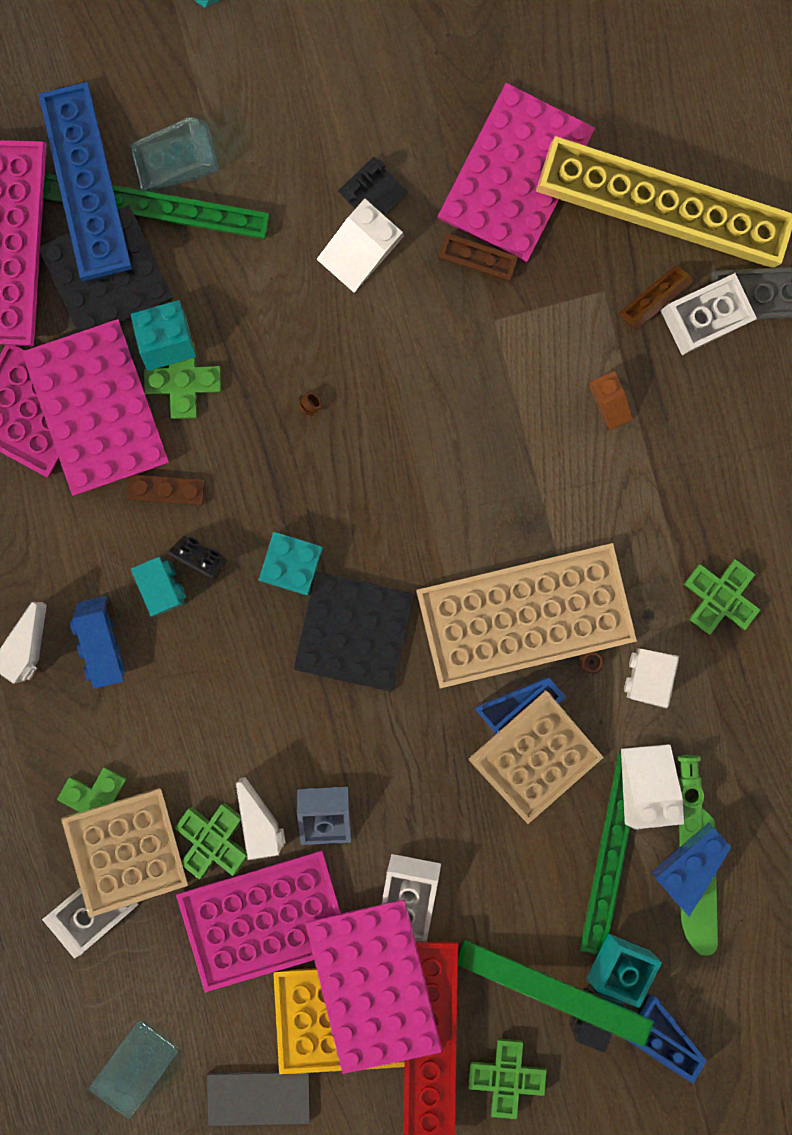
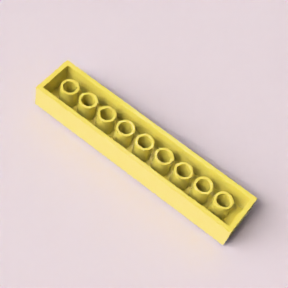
(665, 202)

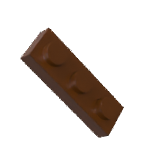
(478, 257)
(656, 297)
(166, 490)

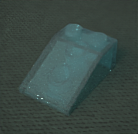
(175, 155)
(133, 1070)

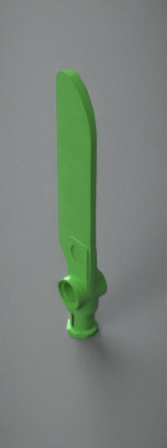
(702, 924)

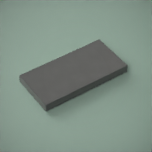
(766, 290)
(257, 1098)

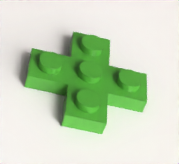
(182, 383)
(721, 597)
(83, 797)
(212, 841)
(507, 1078)

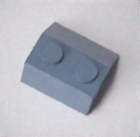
(323, 815)

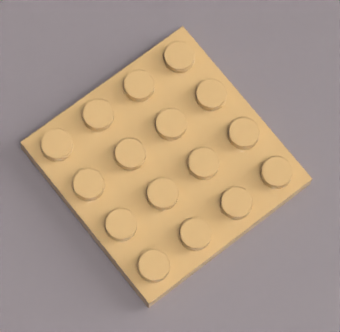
(536, 757)
(124, 852)

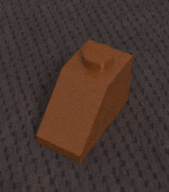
(611, 400)

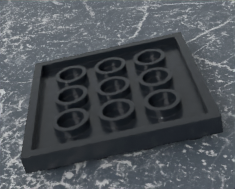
(112, 295)
(353, 631)

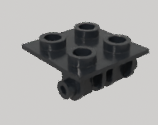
(375, 185)
(198, 557)

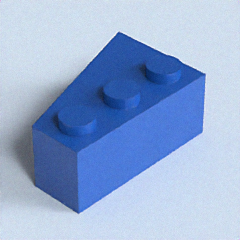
(97, 643)
(503, 709)
(692, 867)
(669, 1043)

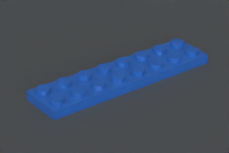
(84, 181)

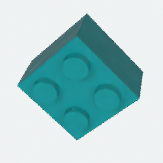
(163, 335)
(290, 563)
(159, 586)
(623, 970)

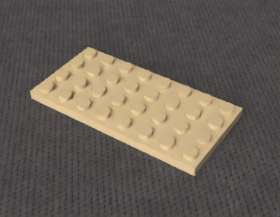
(526, 615)

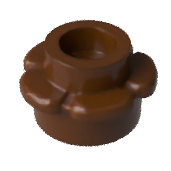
(309, 404)
(587, 667)

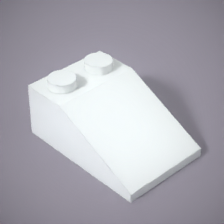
(360, 245)
(708, 314)
(23, 645)
(651, 677)
(651, 787)
(259, 826)
(417, 884)
(75, 928)

